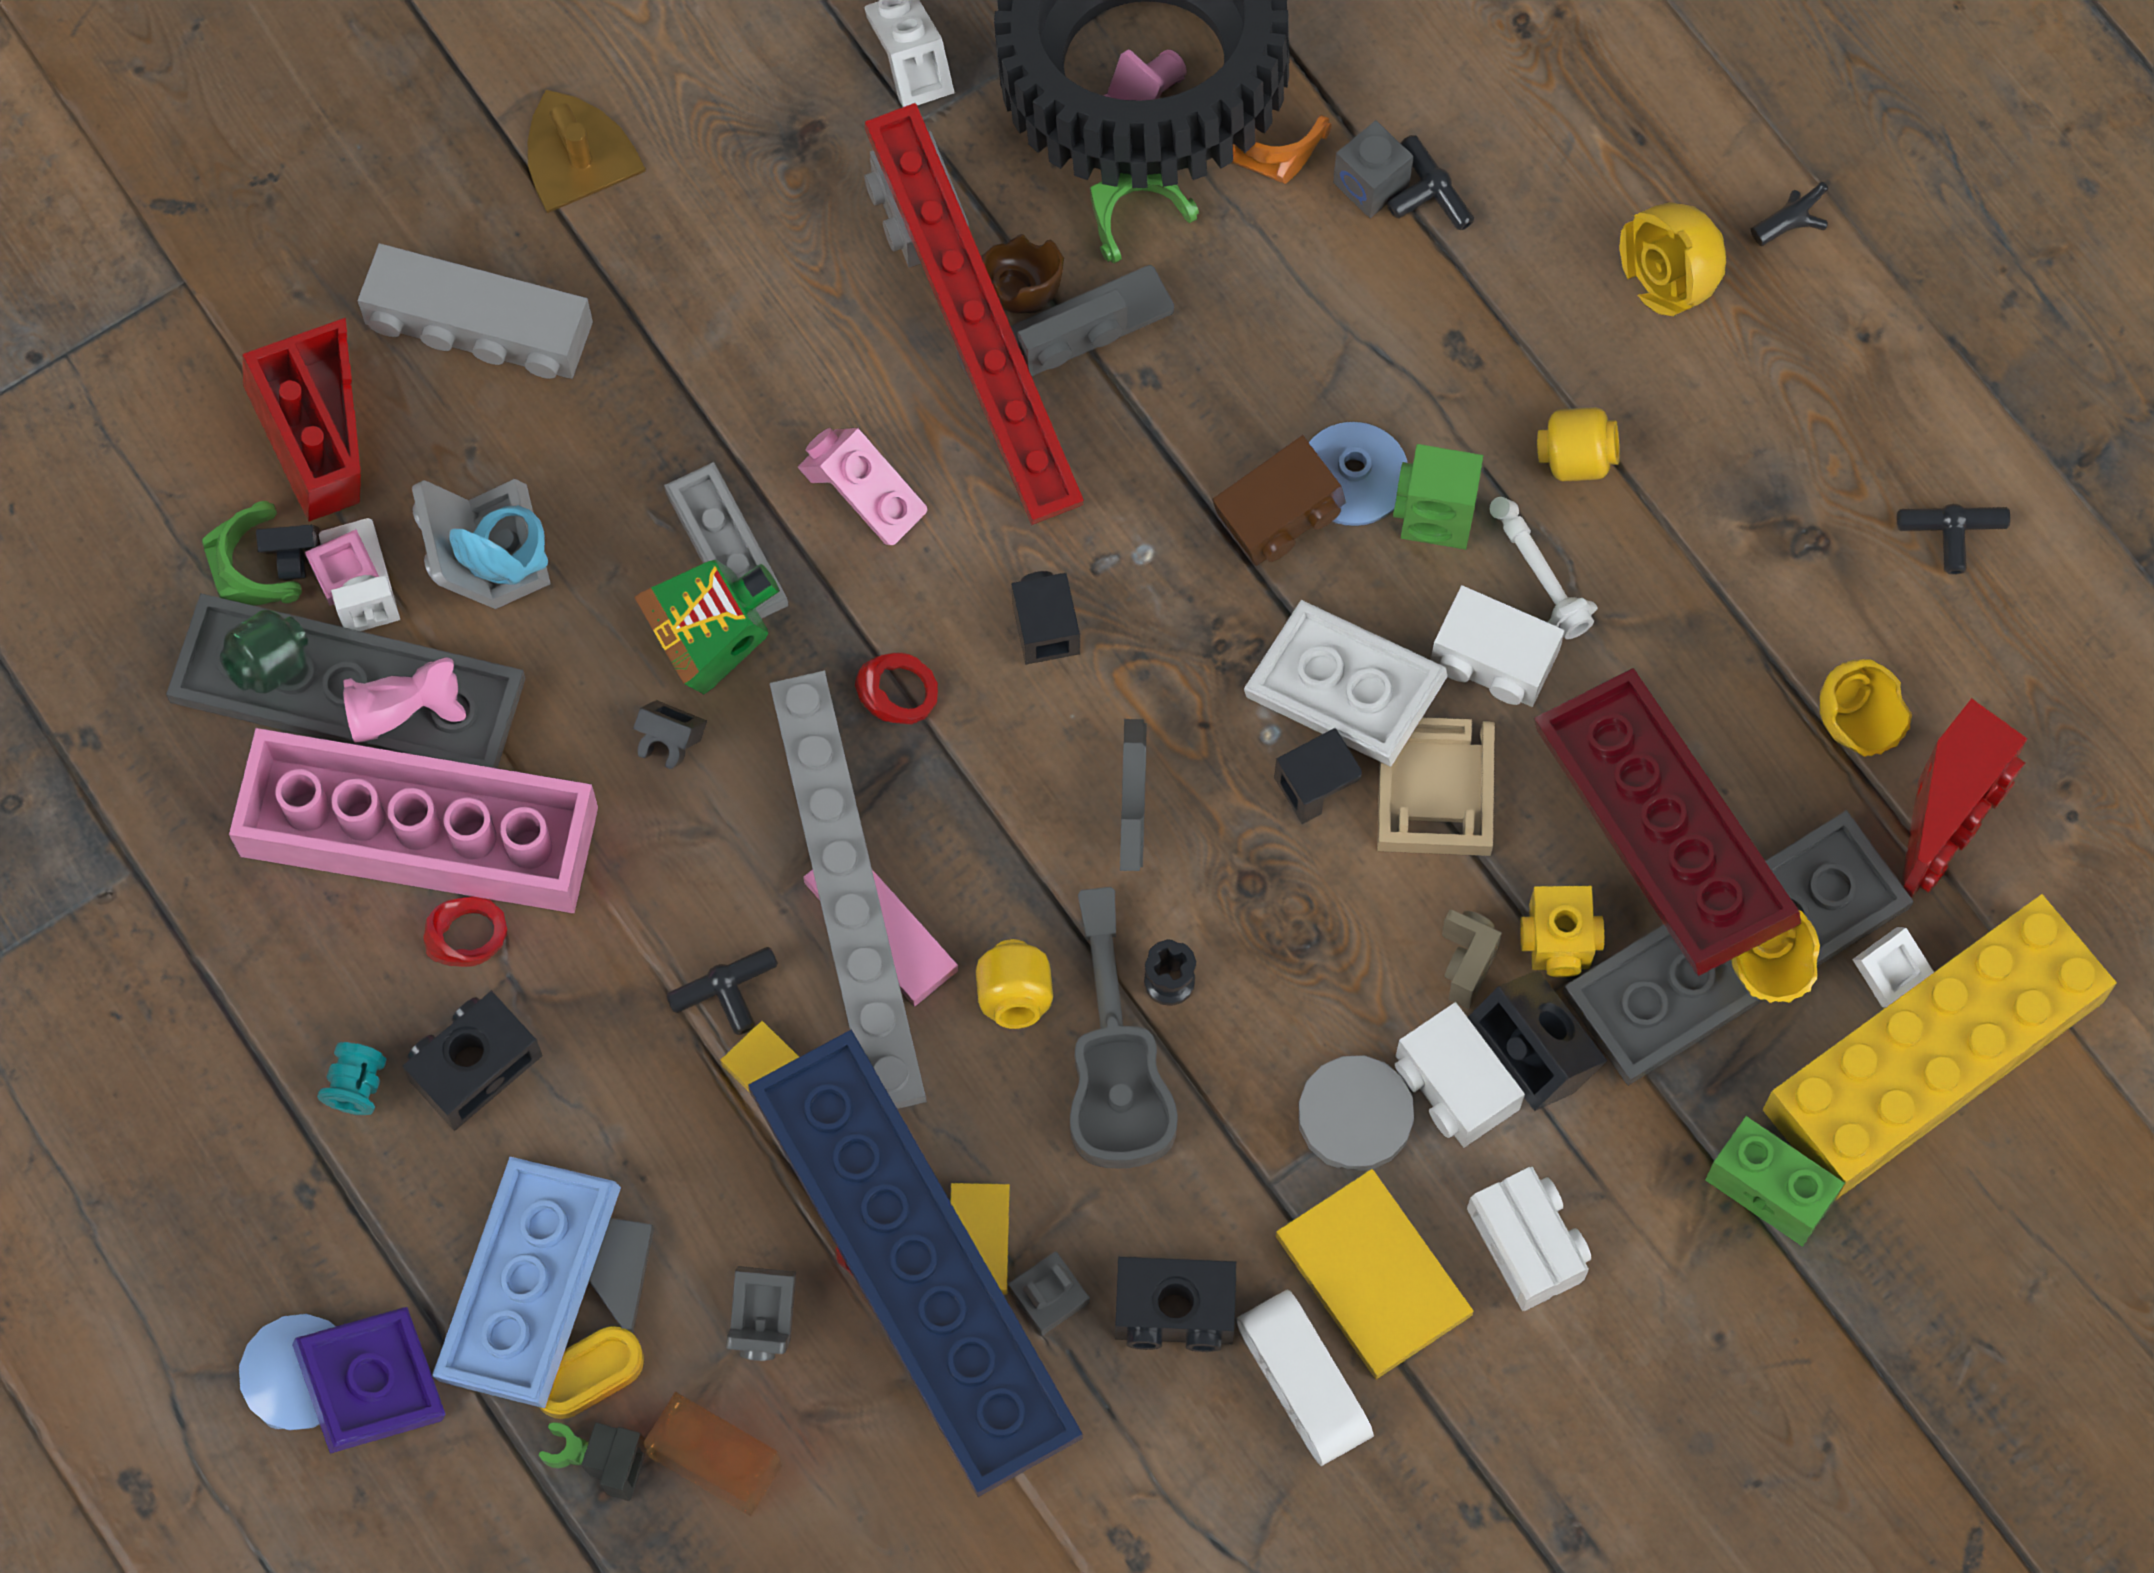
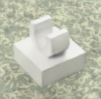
(1893, 966)

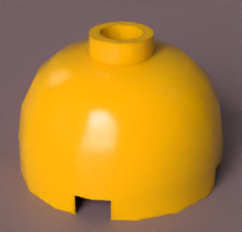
(1674, 256)

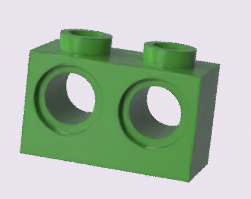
(1438, 496)

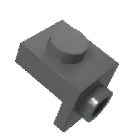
(761, 1312)

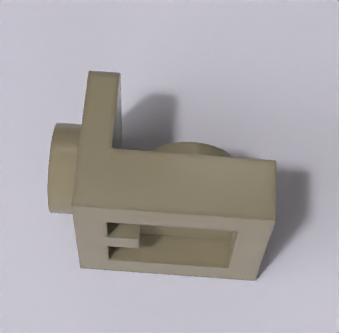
(1469, 966)

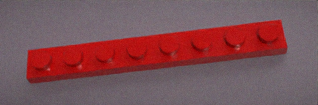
(973, 314)

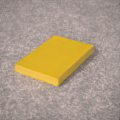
(1374, 1274)

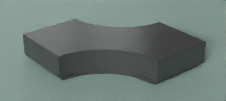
(1133, 795)

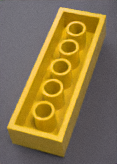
(1940, 1044)

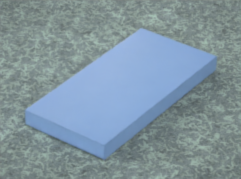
(526, 1282)

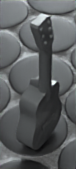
(1121, 1104)

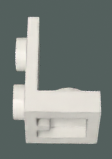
(912, 49)
(364, 600)

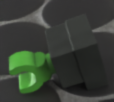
(610, 1455)

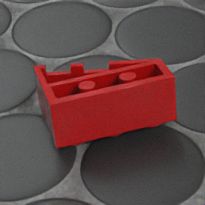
(309, 415)

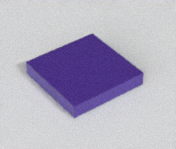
(368, 1379)

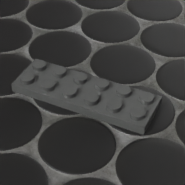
(315, 698)
(1653, 1004)

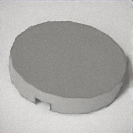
(1356, 1113)

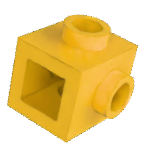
(1561, 930)

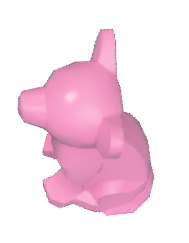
(390, 701)

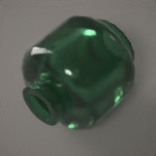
(264, 651)

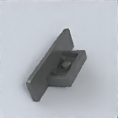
(1091, 320)

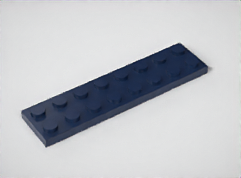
(915, 1263)

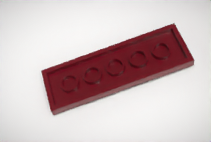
(1667, 822)

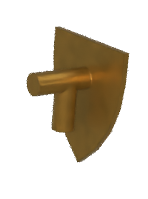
(576, 151)

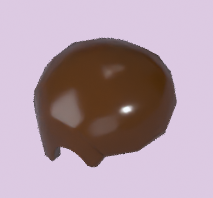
(1024, 273)

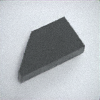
(622, 1268)

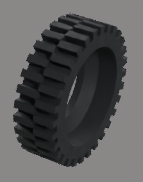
(1143, 134)

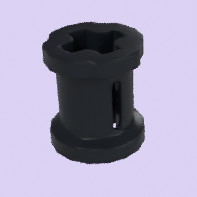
(1163, 987)

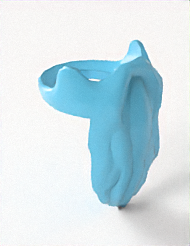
(492, 561)

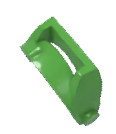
(1105, 196)
(219, 550)

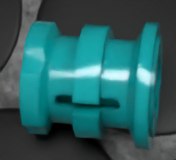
(353, 1079)

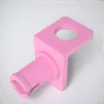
(1145, 81)

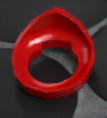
(877, 701)
(440, 921)

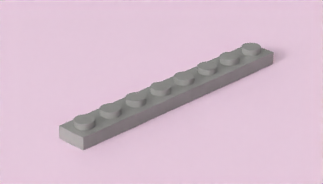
(846, 883)

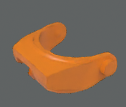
(1283, 161)

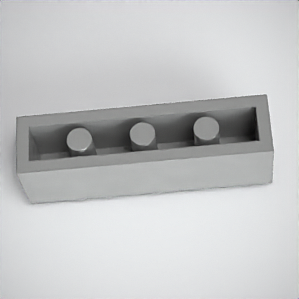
(475, 312)

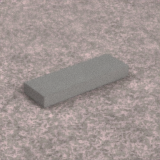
(719, 527)

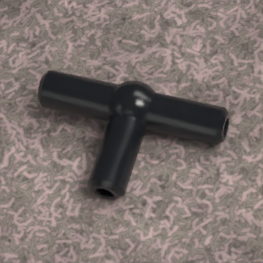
(1433, 184)
(1953, 521)
(723, 982)

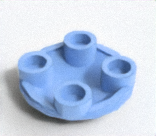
(273, 1377)

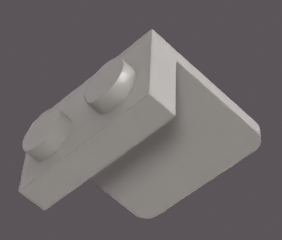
(441, 510)

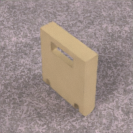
(1439, 781)

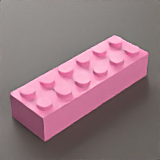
(414, 820)

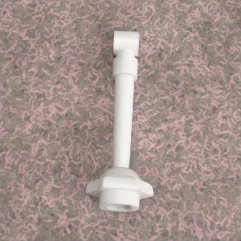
(1570, 613)

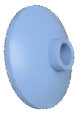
(1372, 491)

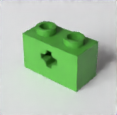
(1774, 1181)

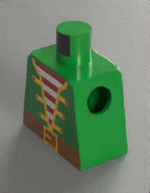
(708, 619)

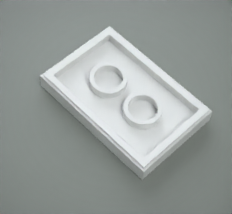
(1346, 680)

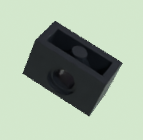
(1537, 1039)
(463, 1091)
(1204, 1283)

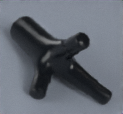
(1791, 216)

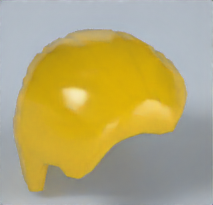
(1864, 707)
(1781, 966)

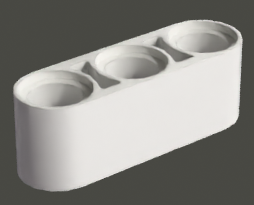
(1304, 1377)

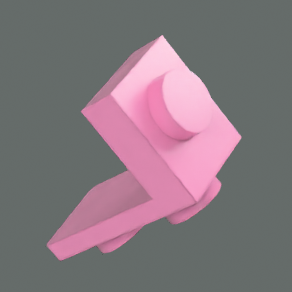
(865, 481)

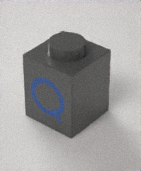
(1372, 169)

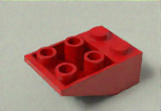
(1960, 783)

